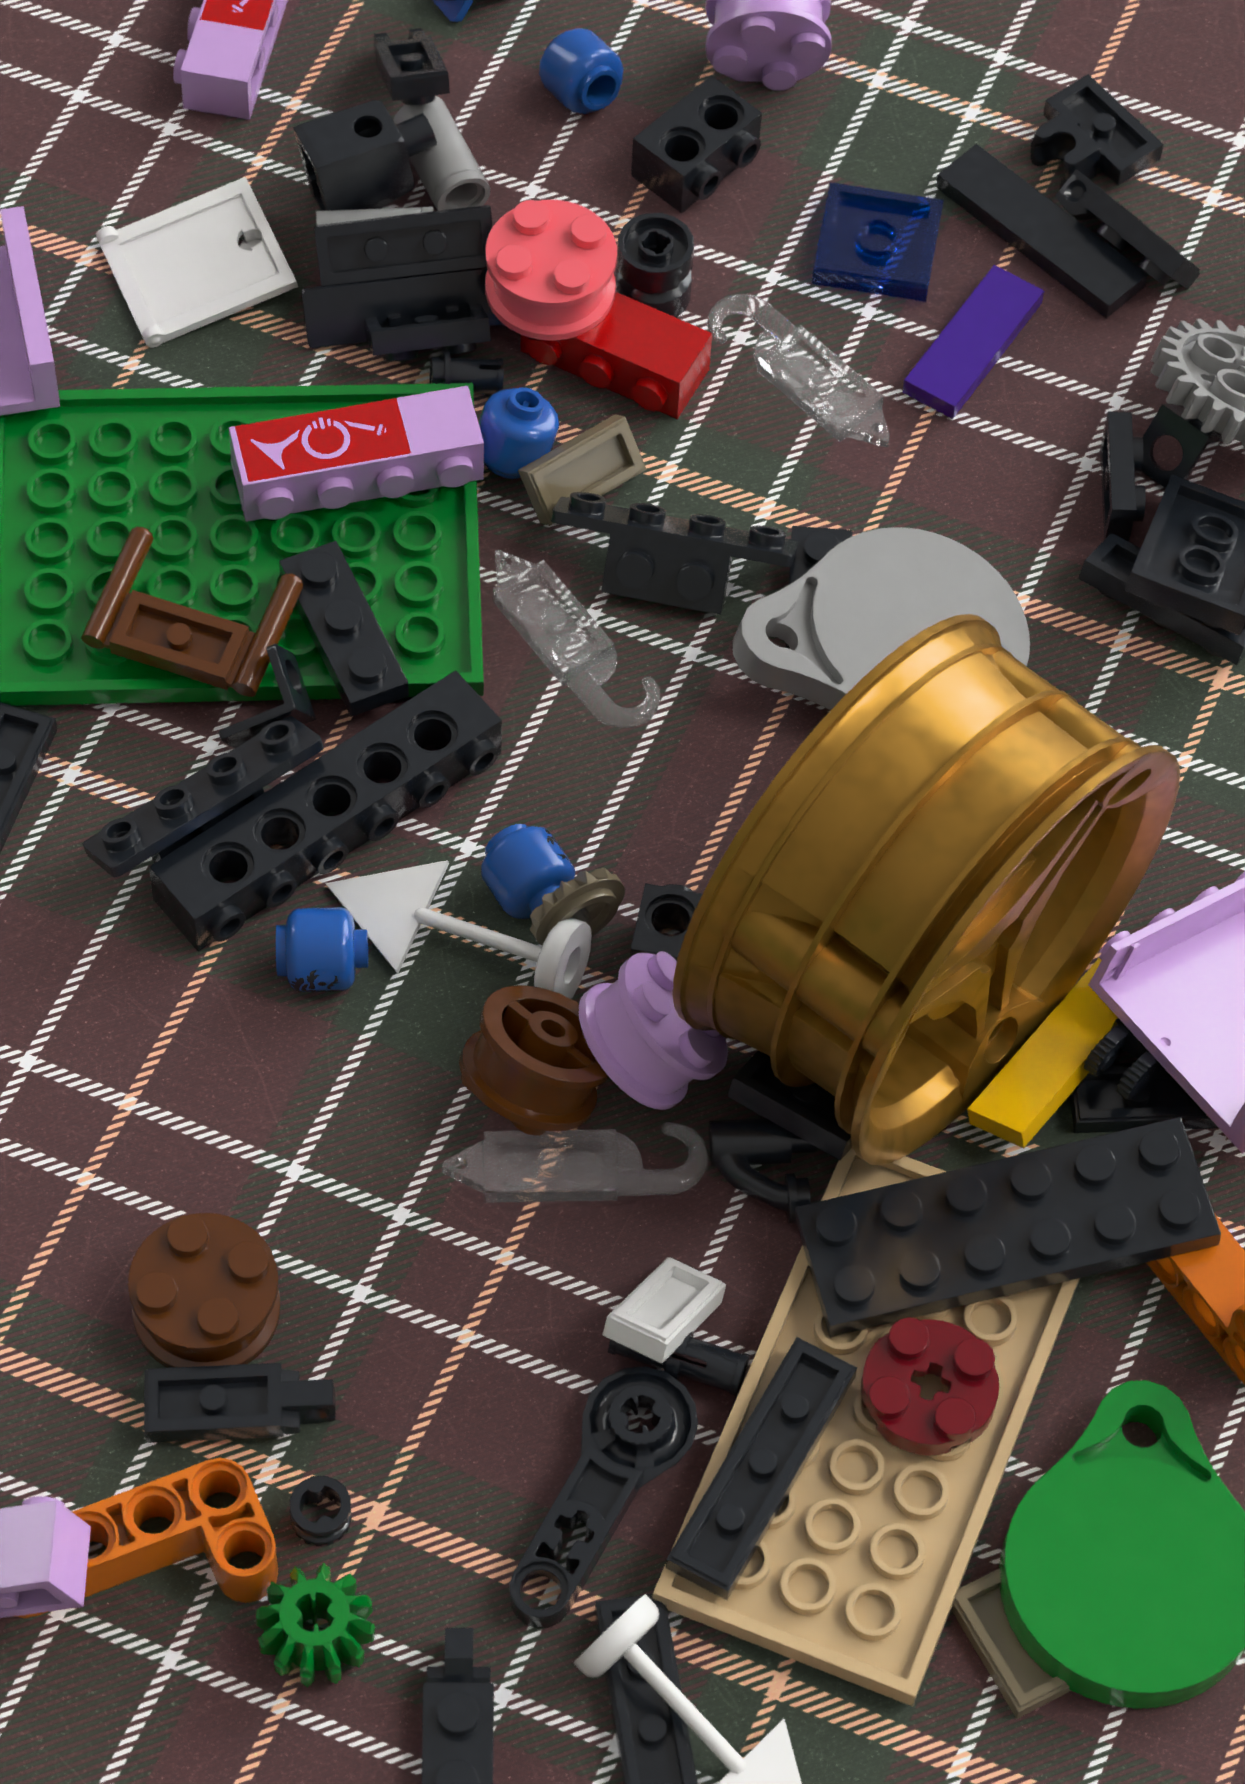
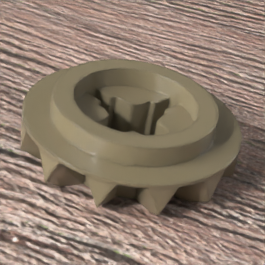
(587, 898)

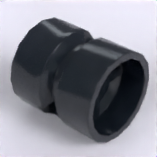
(656, 262)

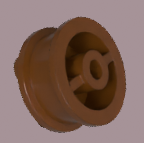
(532, 1061)
(204, 1292)

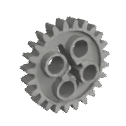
(1205, 375)

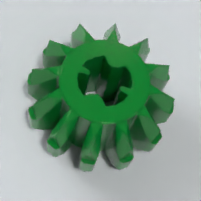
(317, 1649)

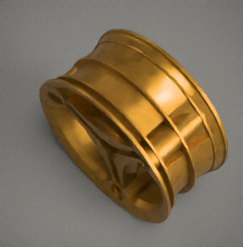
(923, 884)

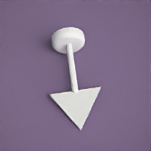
(398, 902)
(767, 1763)

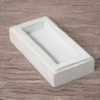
(664, 1309)

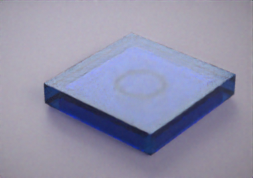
(877, 242)

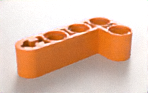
(1212, 1293)
(193, 1531)

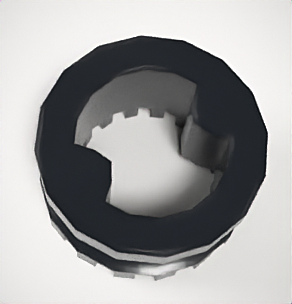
(325, 1529)

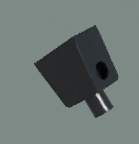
(361, 156)

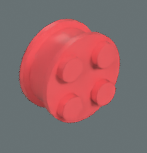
(550, 269)

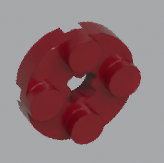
(938, 1349)

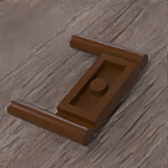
(182, 637)

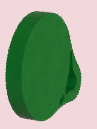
(1129, 1560)

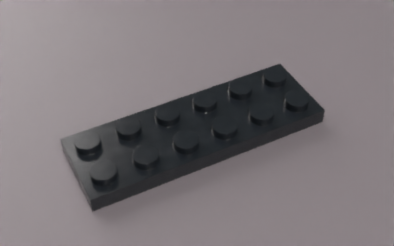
(1006, 1226)

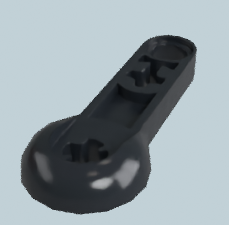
(606, 1480)

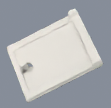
(188, 266)

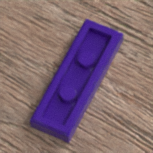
(973, 341)

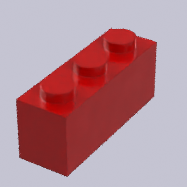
(635, 355)

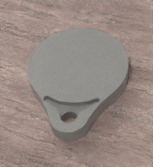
(866, 604)

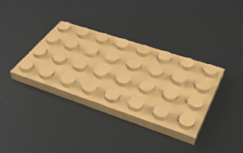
(870, 1533)

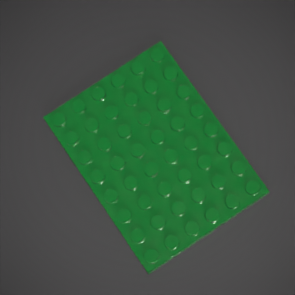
(163, 463)

